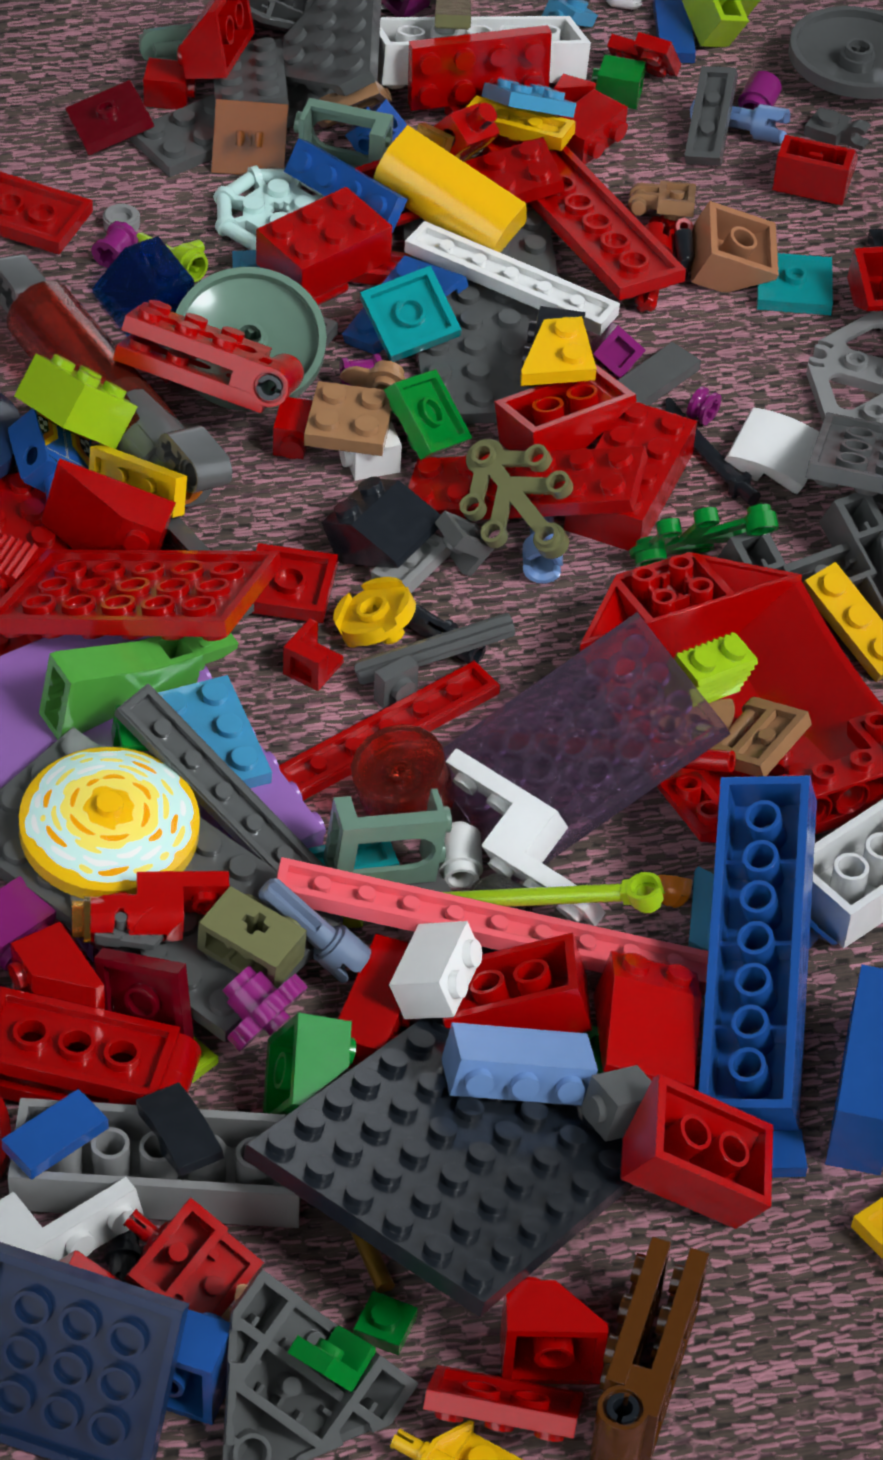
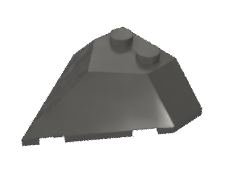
(282, 1405)

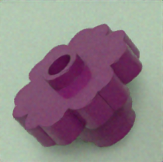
(260, 1004)

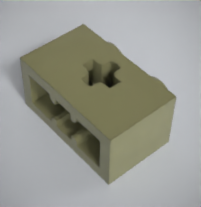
(247, 933)

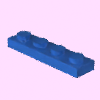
(329, 174)

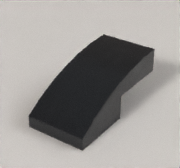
(180, 1129)

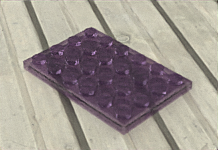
(593, 733)

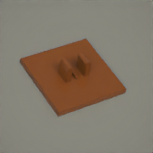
(248, 136)

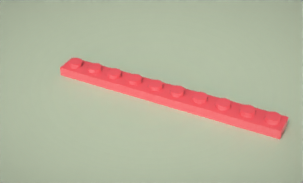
(491, 924)

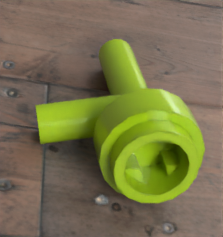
(189, 254)

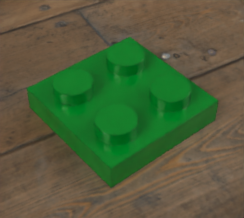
(427, 414)

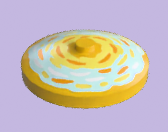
(104, 818)

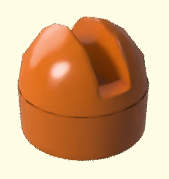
(676, 890)

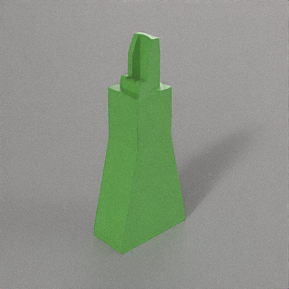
(90, 681)

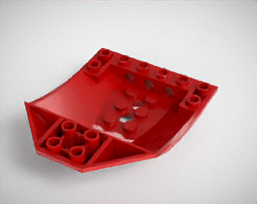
(798, 666)

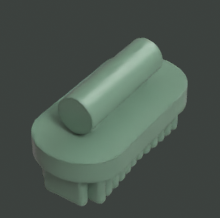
(162, 41)

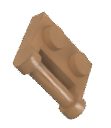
(764, 735)

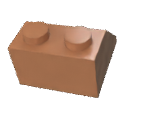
(733, 249)

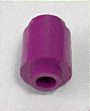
(760, 89)

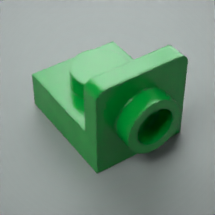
(339, 1358)

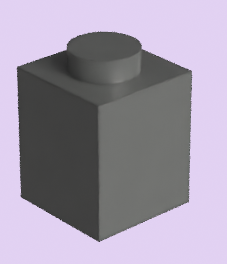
(613, 1100)

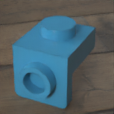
(574, 8)

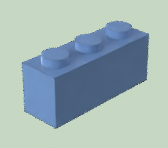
(518, 1064)

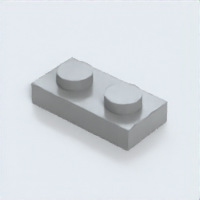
(418, 565)

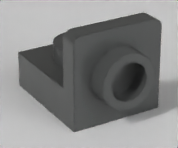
(464, 541)

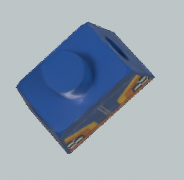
(40, 445)

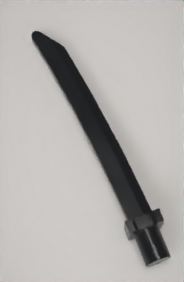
(738, 484)

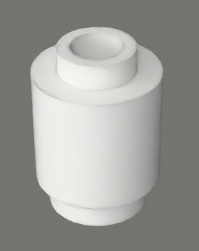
(463, 856)

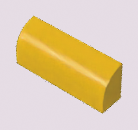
(450, 191)

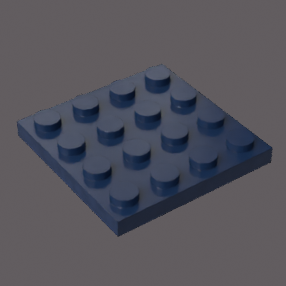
(83, 1360)

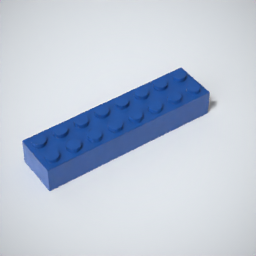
(759, 947)

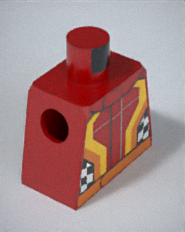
(472, 128)

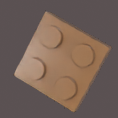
(348, 419)

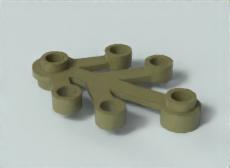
(512, 491)

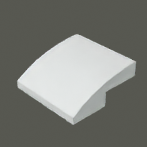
(774, 447)

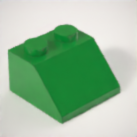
(304, 1059)

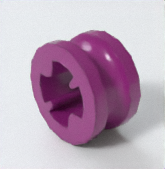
(703, 405)

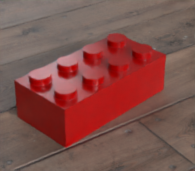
(669, 448)

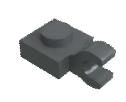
(833, 128)

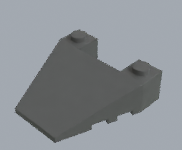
(856, 539)

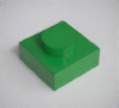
(386, 1322)

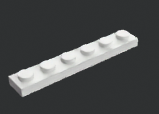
(509, 275)

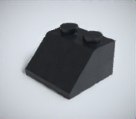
(379, 524)

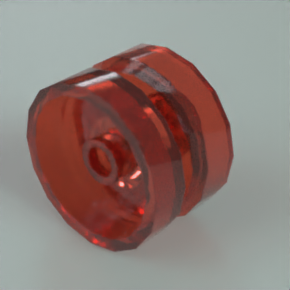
(399, 769)

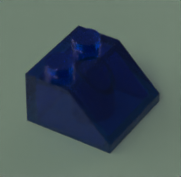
(140, 275)

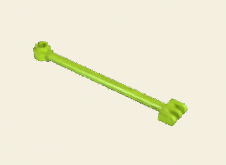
(641, 891)

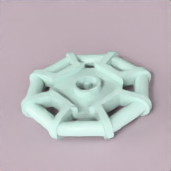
(259, 204)

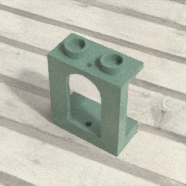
(379, 137)
(348, 831)

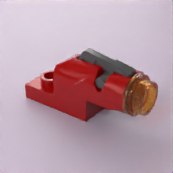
(152, 913)

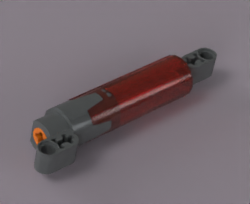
(52, 321)

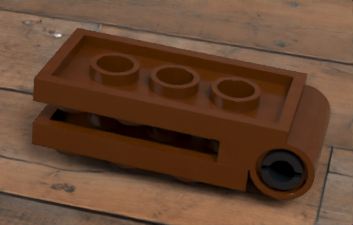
(638, 1397)

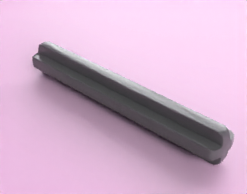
(440, 645)

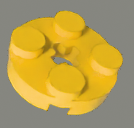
(375, 613)

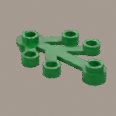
(701, 535)

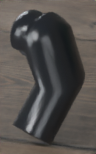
(684, 248)

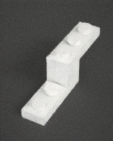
(523, 833)
(79, 1229)

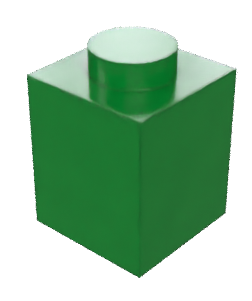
(620, 79)

